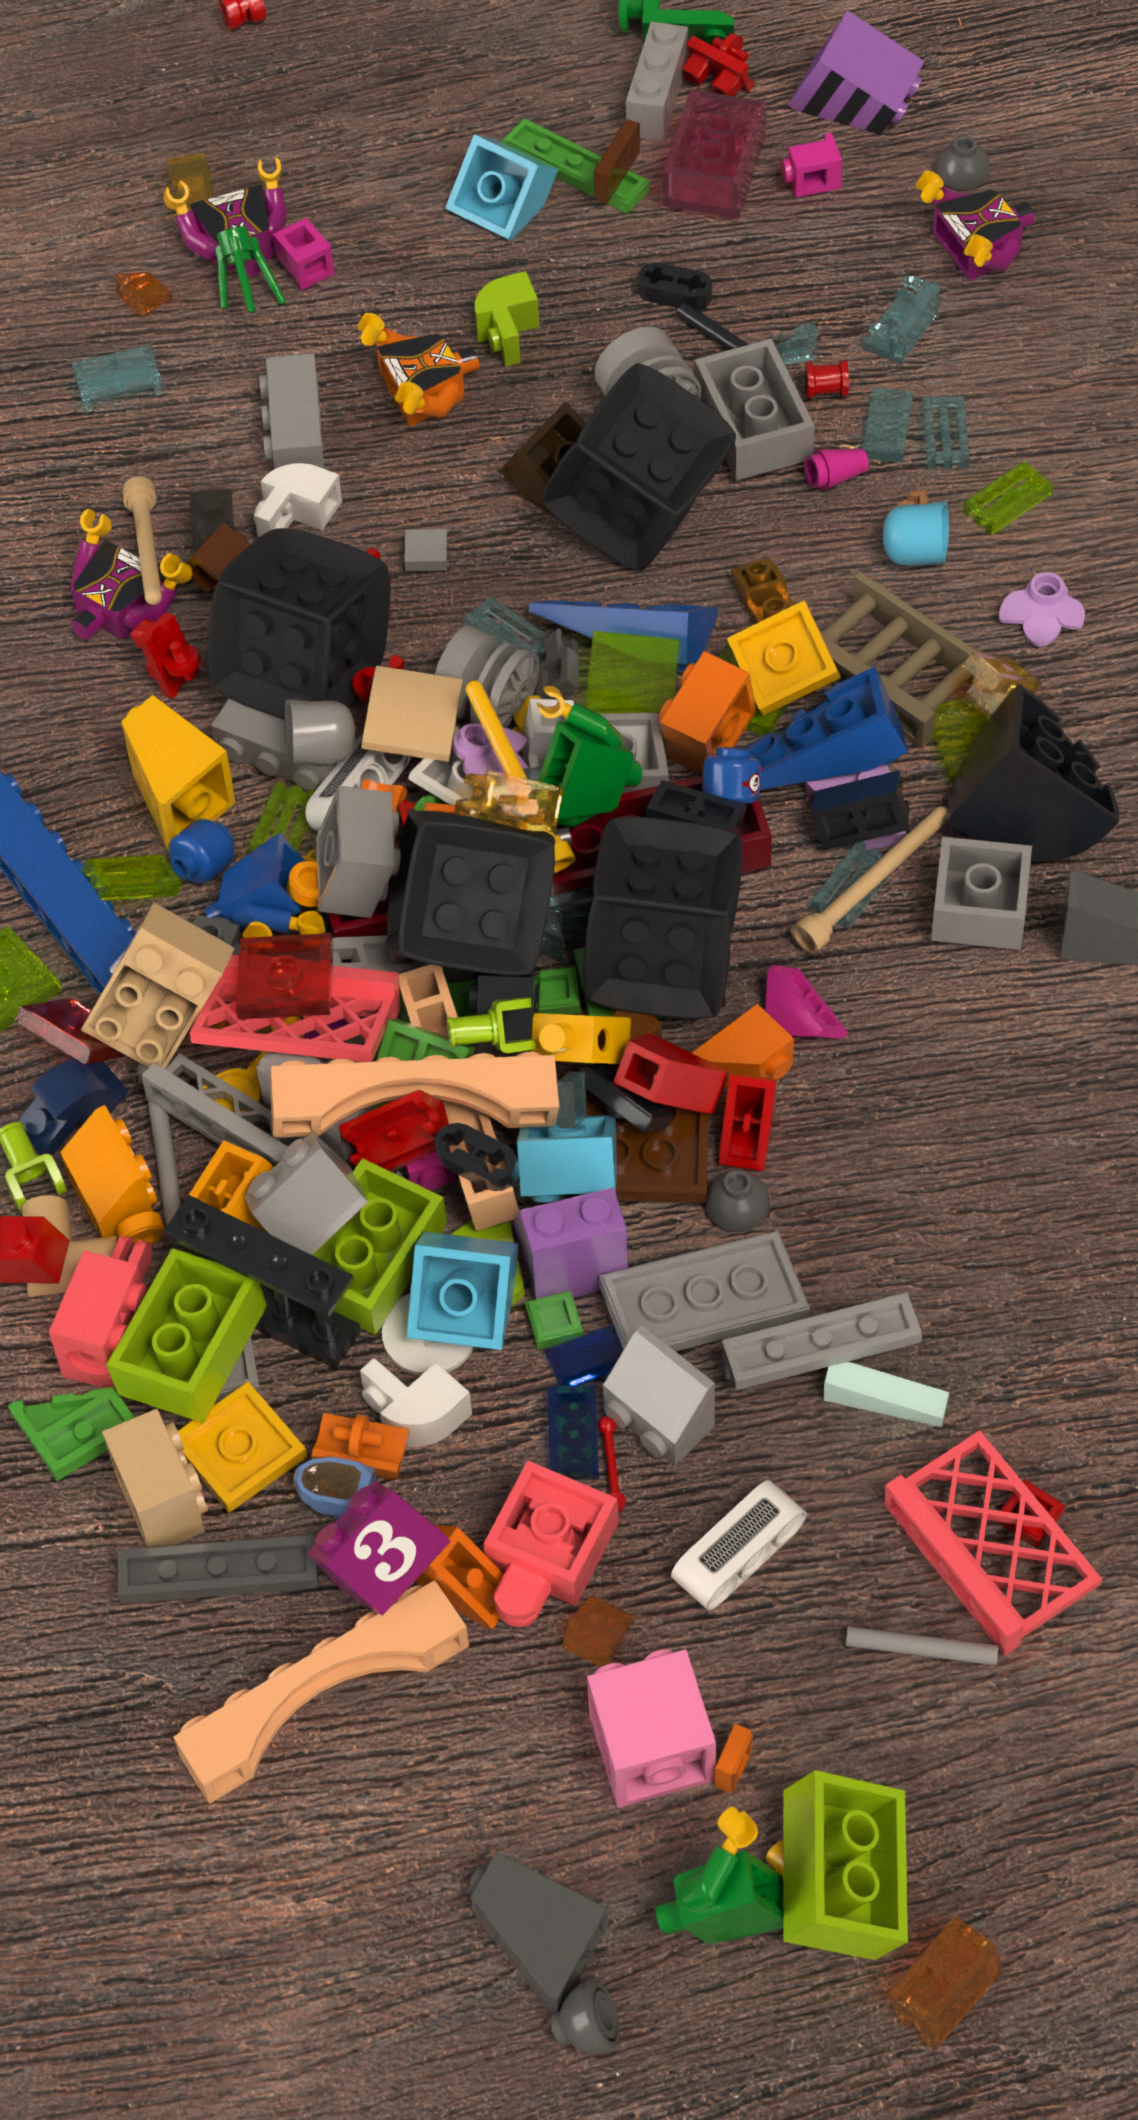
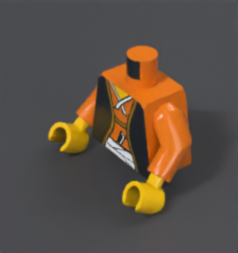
(418, 370)

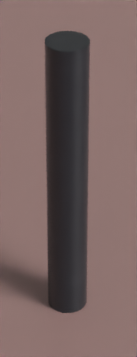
(709, 327)

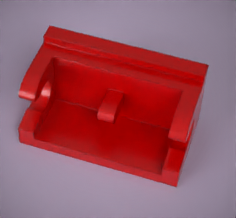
(397, 1131)

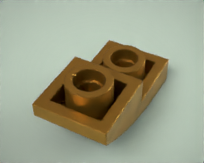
(762, 589)

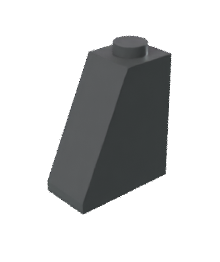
(1099, 921)
(537, 1925)

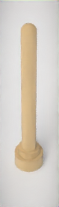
(140, 498)
(814, 930)

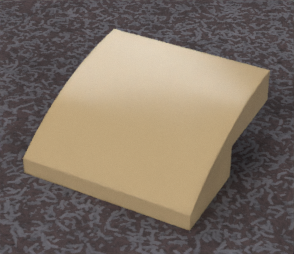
(412, 713)

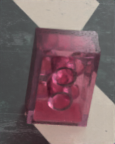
(714, 154)

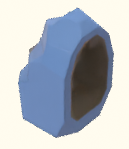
(331, 1482)

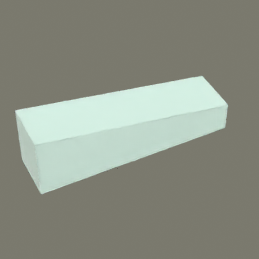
(884, 1394)

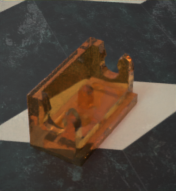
(946, 1982)

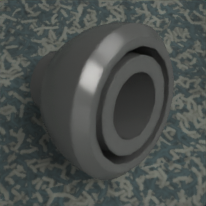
(963, 164)
(737, 1201)
(588, 2019)

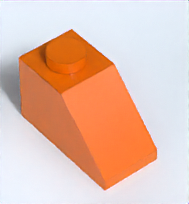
(751, 1046)
(465, 1577)

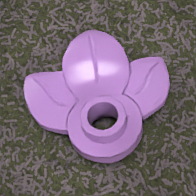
(1043, 609)
(476, 750)

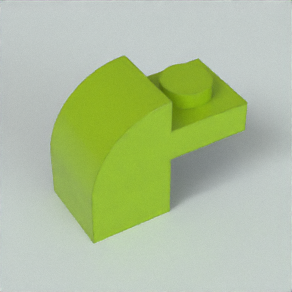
(503, 310)

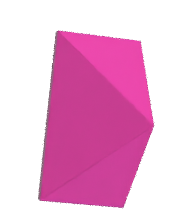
(798, 1005)

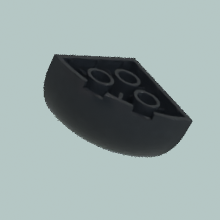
(1031, 784)

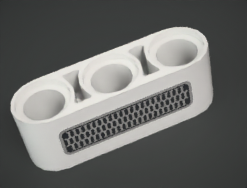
(359, 765)
(738, 1545)

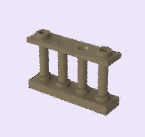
(902, 620)

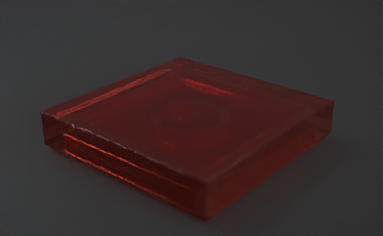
(285, 976)
(61, 1025)

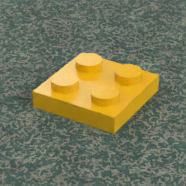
(784, 657)
(240, 1447)

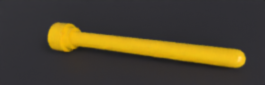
(499, 741)

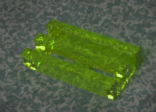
(1013, 502)
(292, 798)
(132, 877)

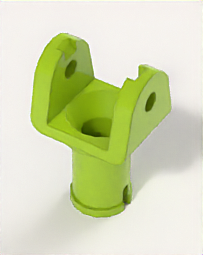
(489, 1027)
(26, 1163)

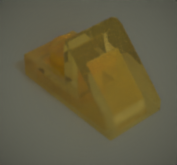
(195, 173)
(995, 680)

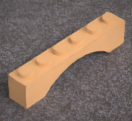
(428, 1007)
(509, 1089)
(410, 1636)

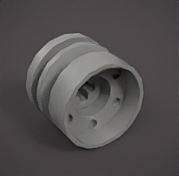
(647, 347)
(503, 671)

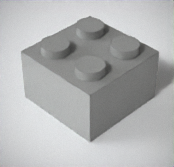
(356, 851)
(981, 893)

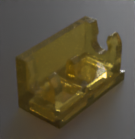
(512, 801)

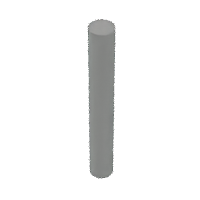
(922, 1645)

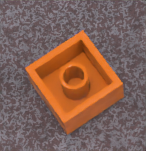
(707, 711)

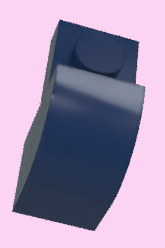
(67, 1097)

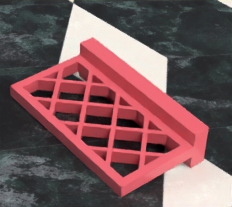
(353, 994)
(956, 1564)

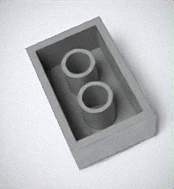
(760, 404)

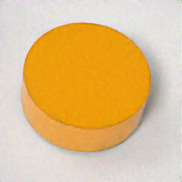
(303, 884)
(142, 1226)

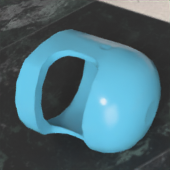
(917, 534)

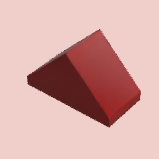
(748, 1121)

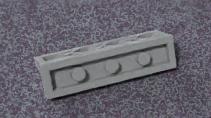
(208, 1116)
(820, 1341)

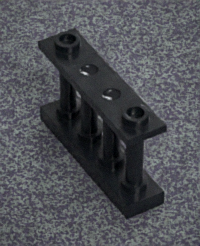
(295, 1284)

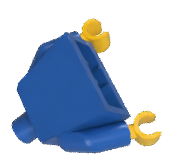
(258, 891)

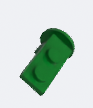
(700, 23)

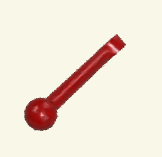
(607, 1426)

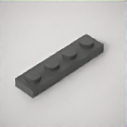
(216, 1569)

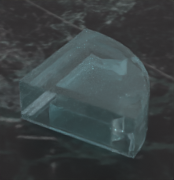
(800, 346)

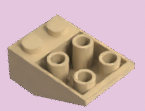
(158, 988)

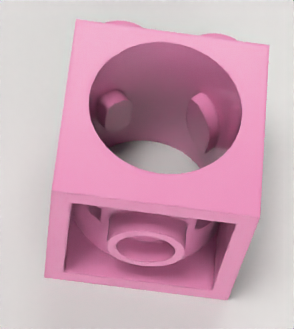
(651, 1727)

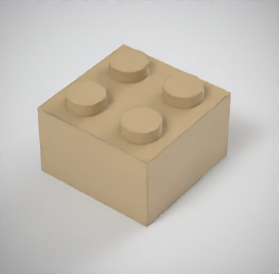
(156, 1479)

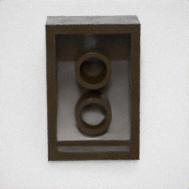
(538, 458)

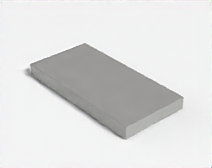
(707, 1293)

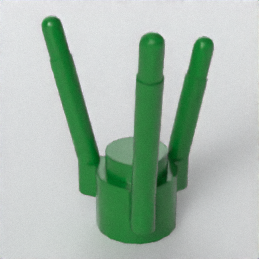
(236, 247)

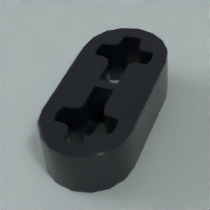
(674, 286)
(473, 1164)

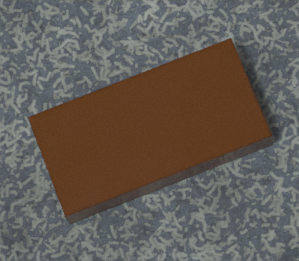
(617, 161)

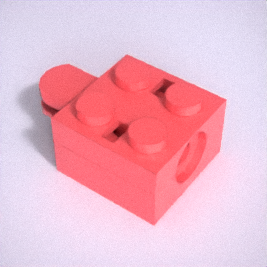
(99, 1309)
(547, 1542)

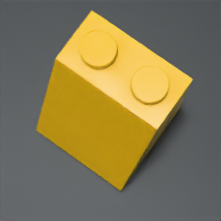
(176, 768)

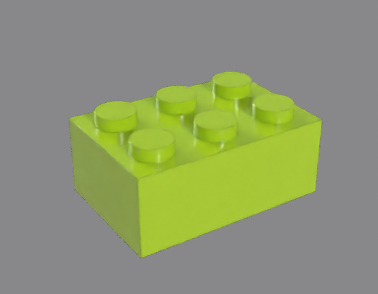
(381, 1243)
(186, 1335)
(844, 1866)

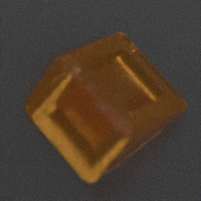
(141, 291)
(597, 1631)

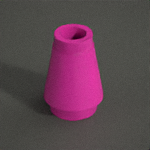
(833, 466)

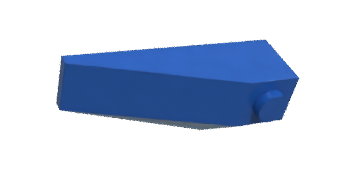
(684, 622)
(839, 737)

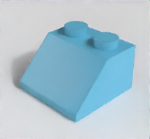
(500, 187)
(568, 1159)
(461, 1290)

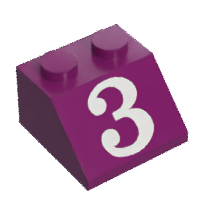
(377, 1547)

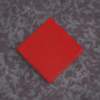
(1033, 1535)

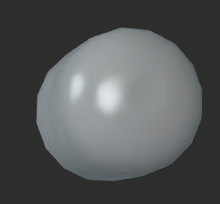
(318, 731)

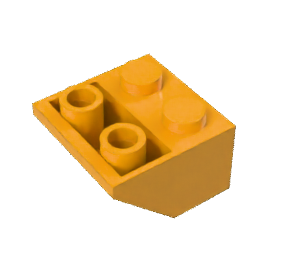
(107, 1173)
(228, 1180)

